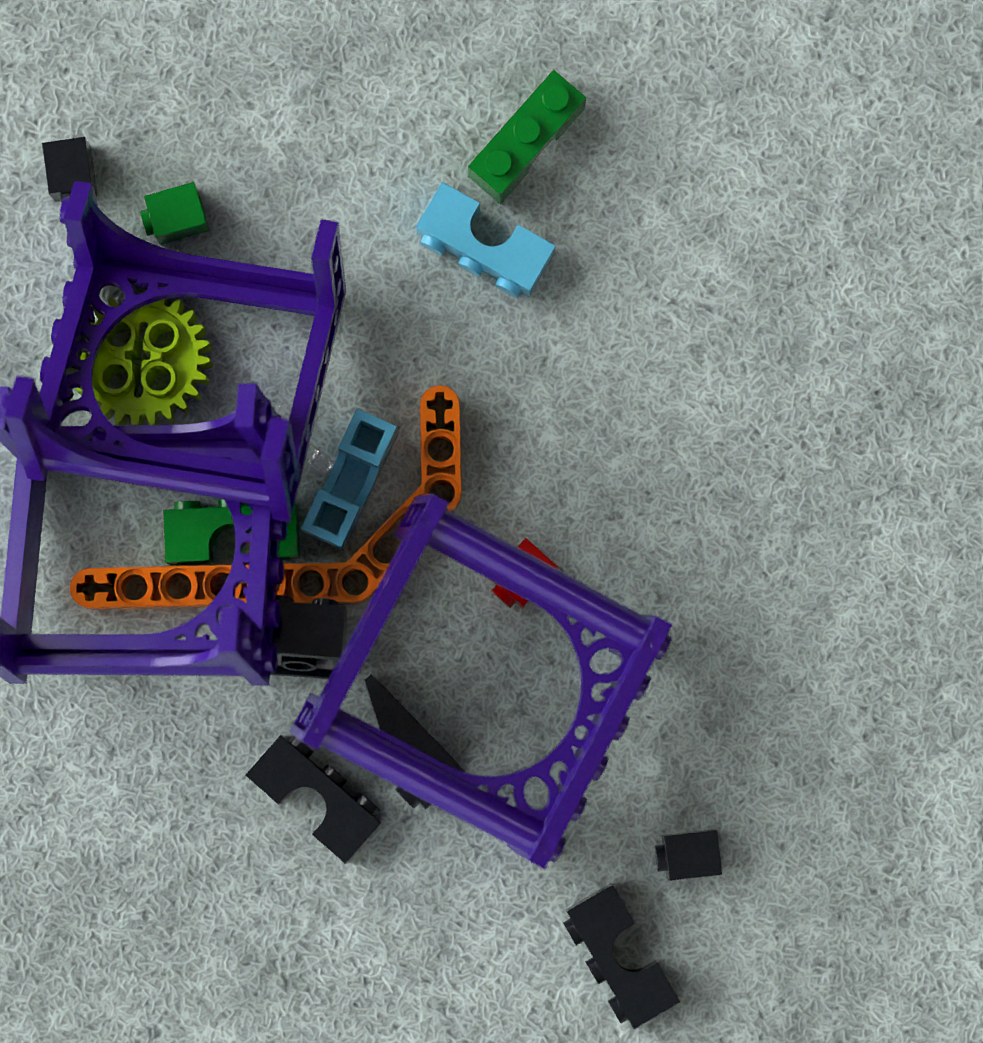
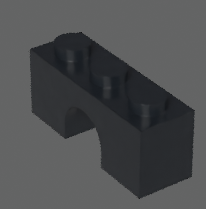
(346, 820)
(637, 992)

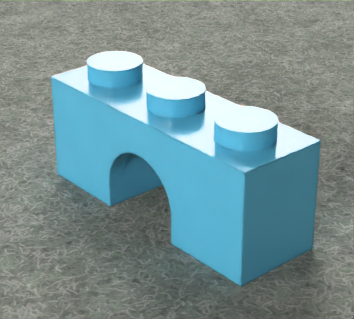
(514, 264)
(351, 480)

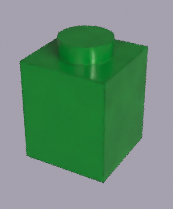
(174, 214)

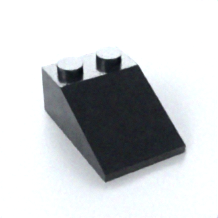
(402, 725)

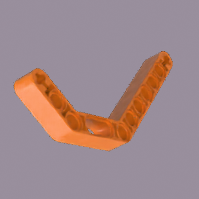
(333, 574)

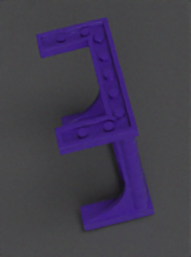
(117, 258)
(244, 628)
(629, 635)

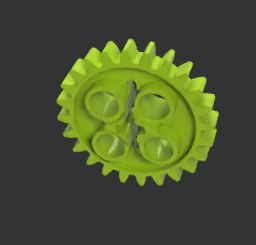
(180, 360)

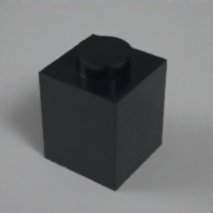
(68, 162)
(689, 855)

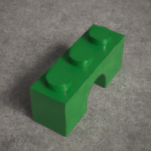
(525, 135)
(193, 529)

